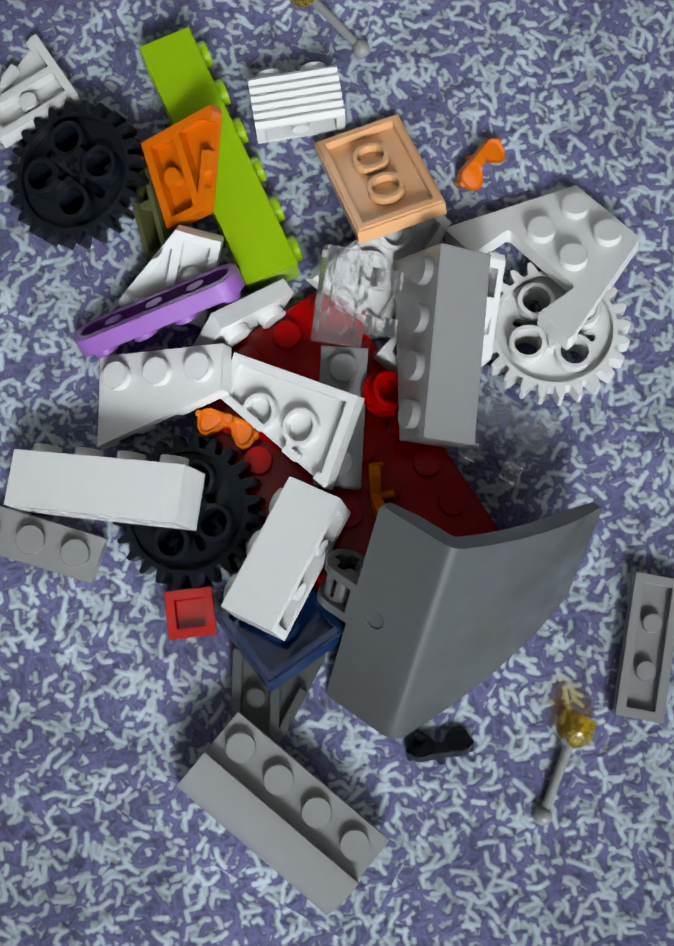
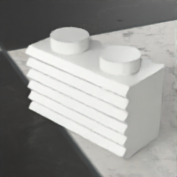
(296, 102)

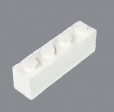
(106, 487)

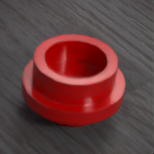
(381, 393)

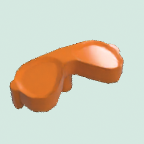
(471, 173)
(212, 420)
(374, 486)

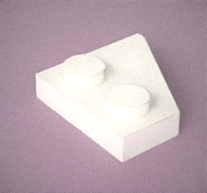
(30, 91)

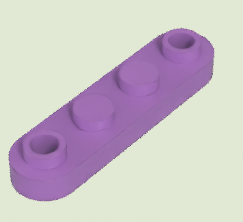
(172, 305)

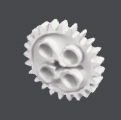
(546, 369)

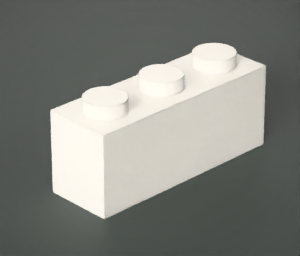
(285, 557)

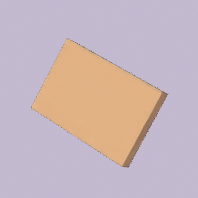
(380, 179)

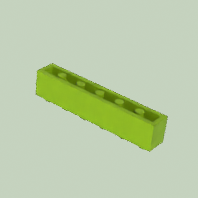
(241, 206)

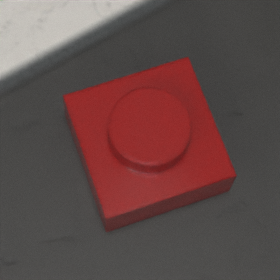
(190, 613)

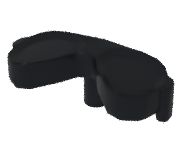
(424, 748)

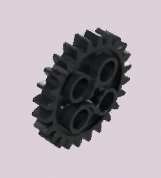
(102, 140)
(225, 492)

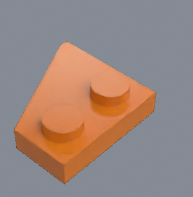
(185, 166)

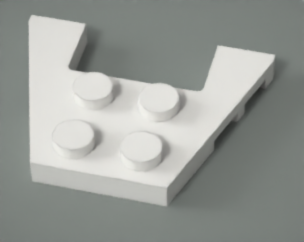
(569, 241)

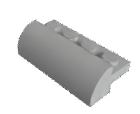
(283, 813)

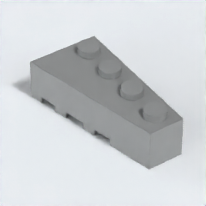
(440, 344)

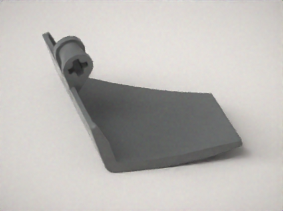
(441, 610)

